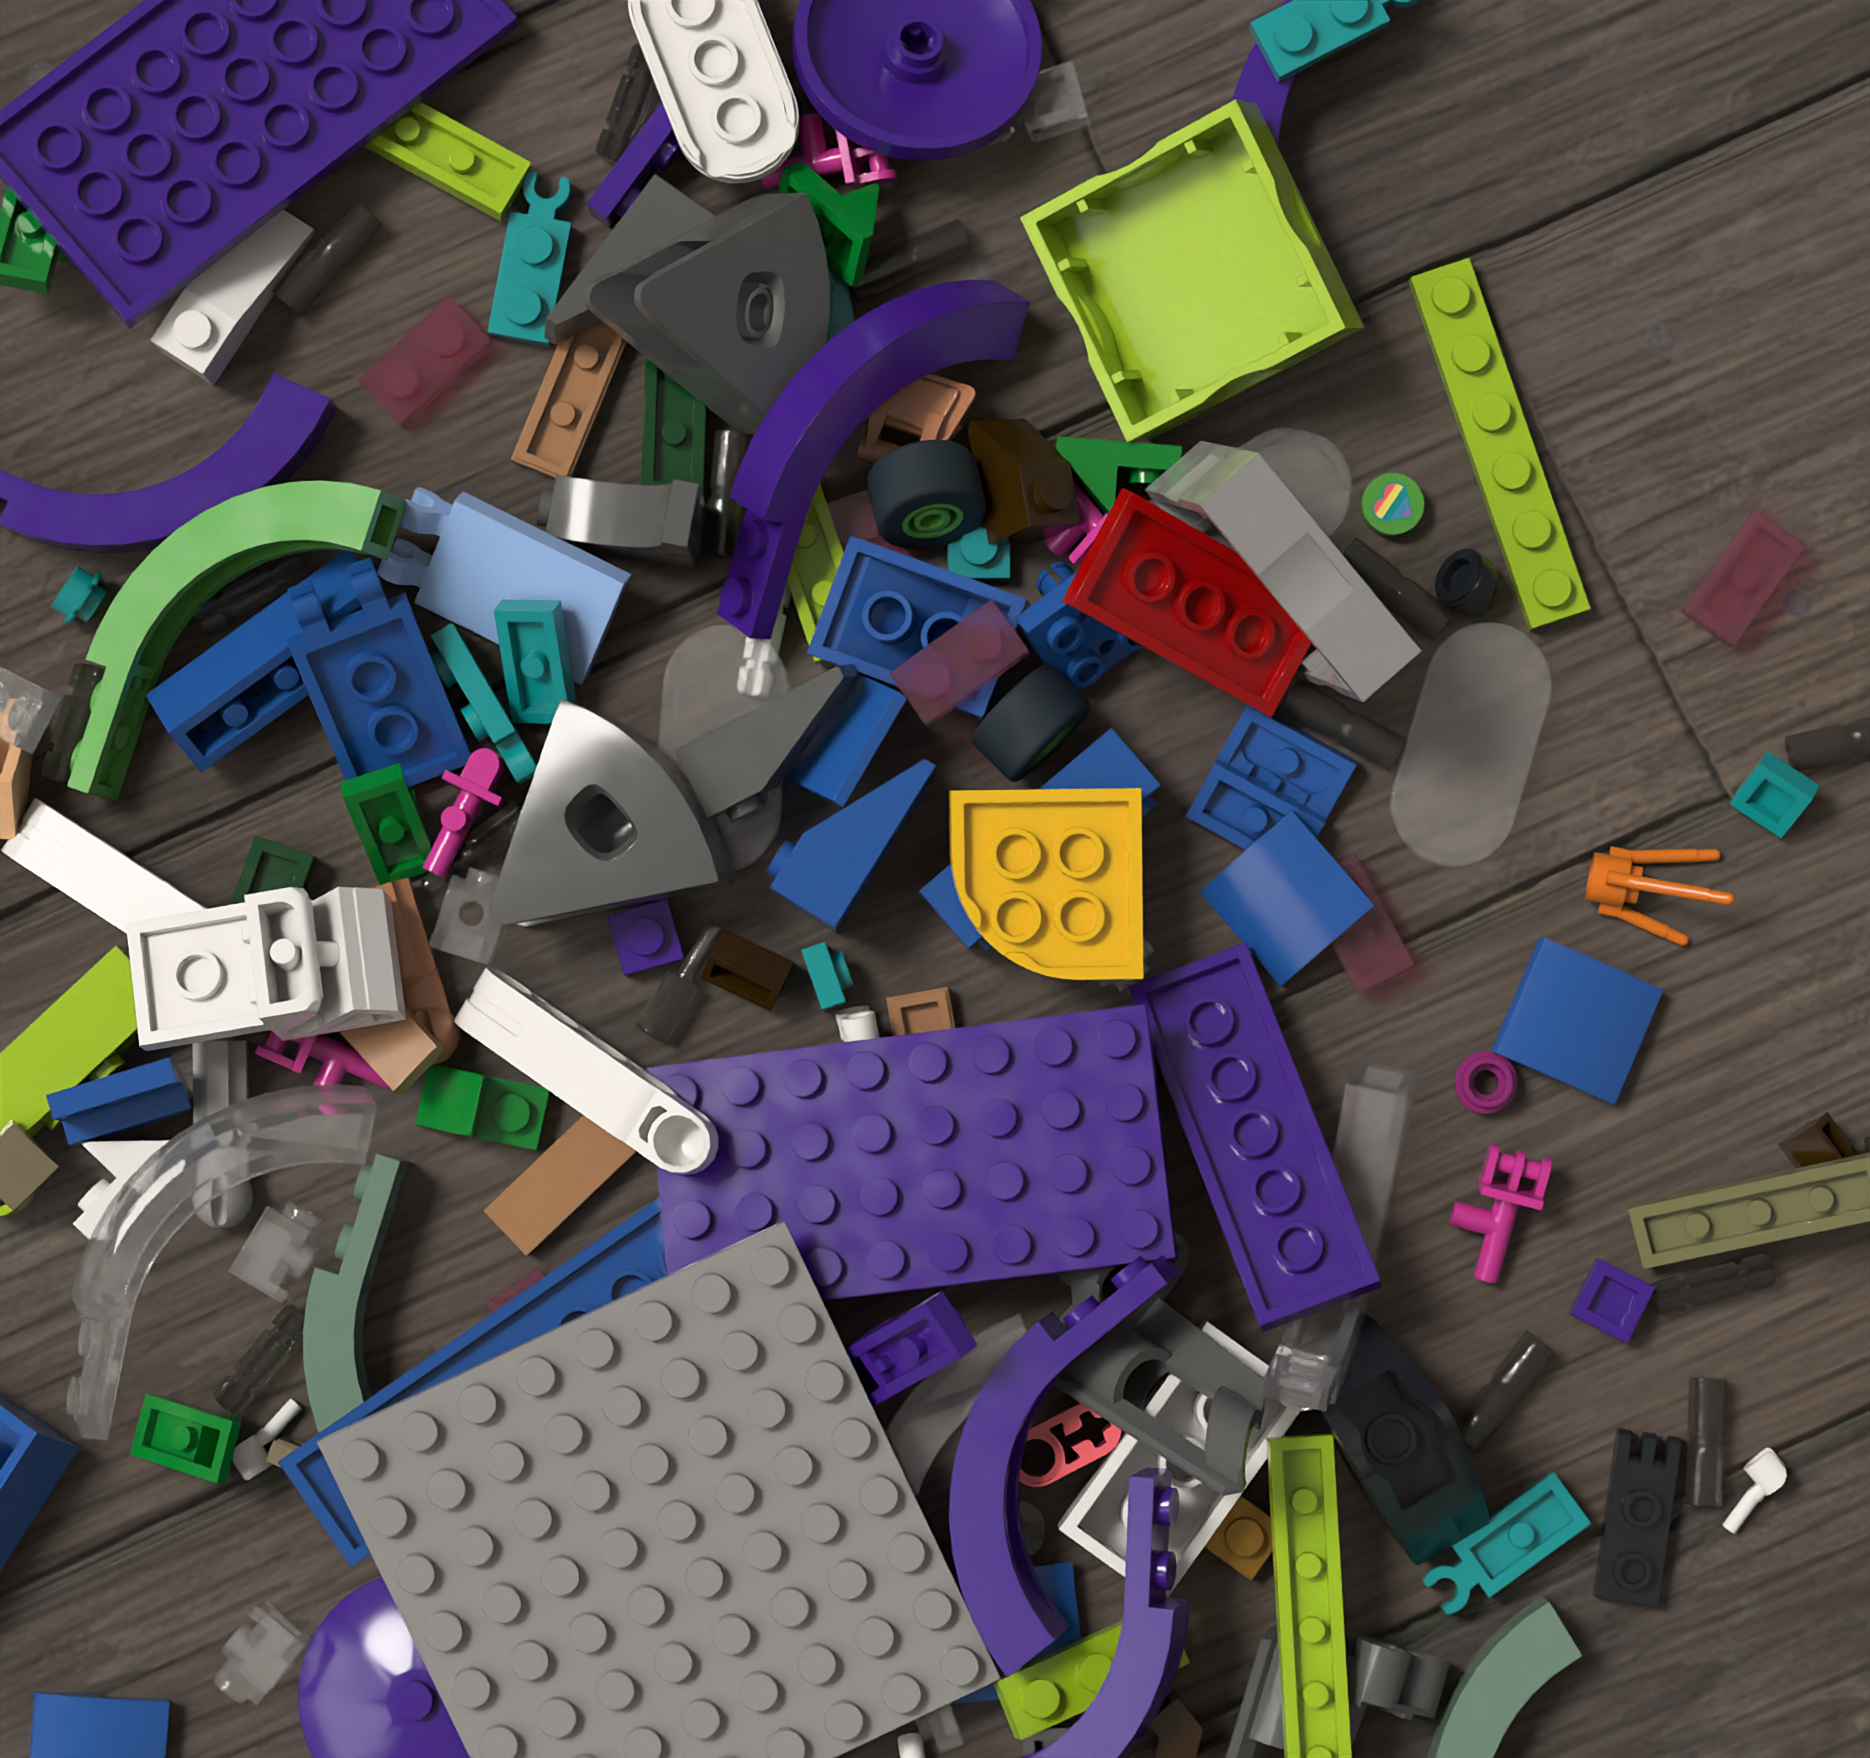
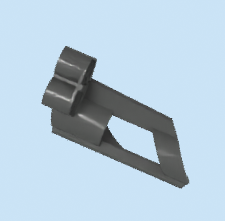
(1157, 1340)
(1377, 1676)

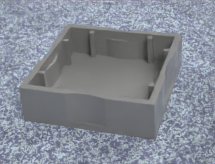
(1250, 510)

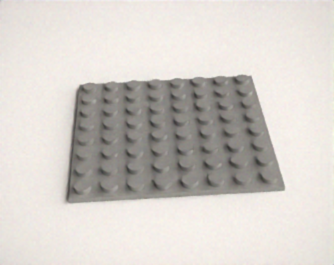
(664, 1532)

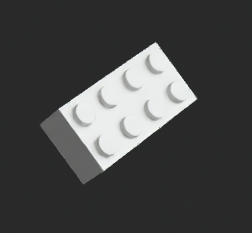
(1101, 1508)

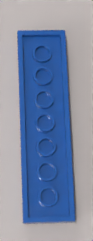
(599, 1274)

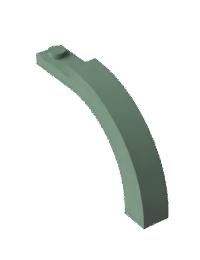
(338, 1298)
(1501, 1681)

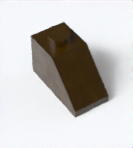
(1023, 482)

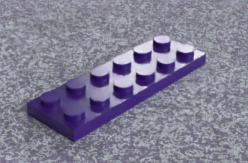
(1255, 1138)

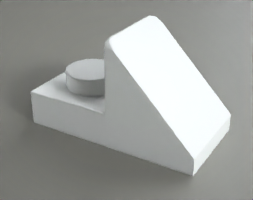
(122, 1160)

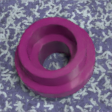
(1505, 1082)

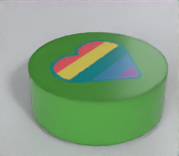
(1392, 505)

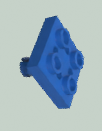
(1068, 638)

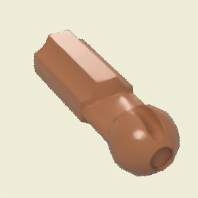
(418, 969)

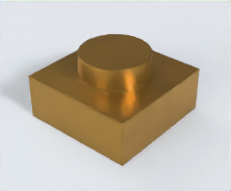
(1243, 1538)

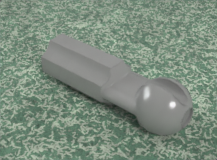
(218, 1082)

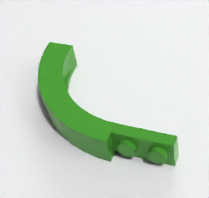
(186, 574)

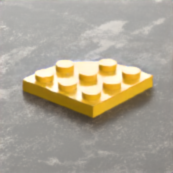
(1053, 877)

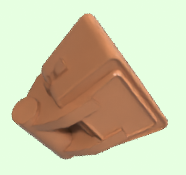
(925, 409)

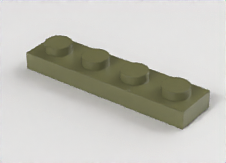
(1752, 1211)

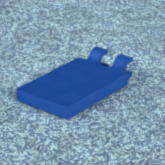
(375, 683)

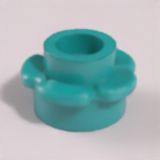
(79, 595)

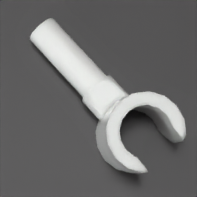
(250, 1454)
(1768, 1474)

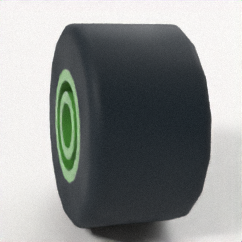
(926, 494)
(1030, 722)

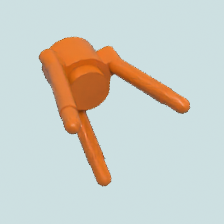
(1617, 881)

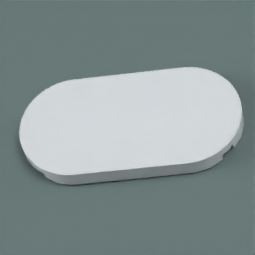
(719, 84)

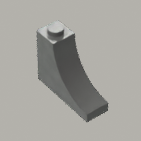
(627, 520)

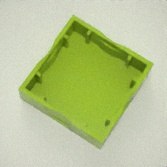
(1192, 271)

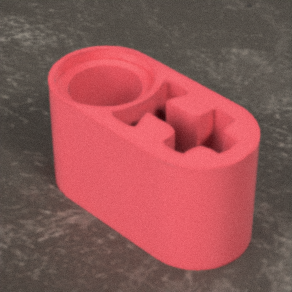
(1084, 1447)

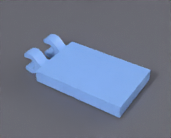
(498, 557)

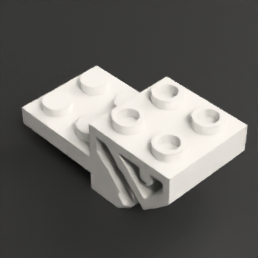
(267, 967)

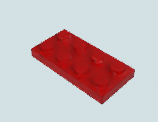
(1188, 603)

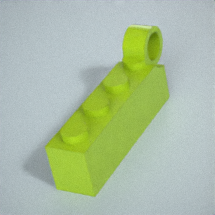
(69, 1045)

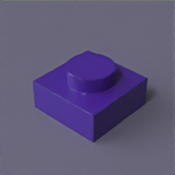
(646, 937)
(1611, 1300)

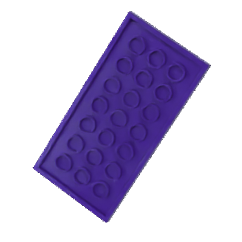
(214, 119)
(933, 1154)

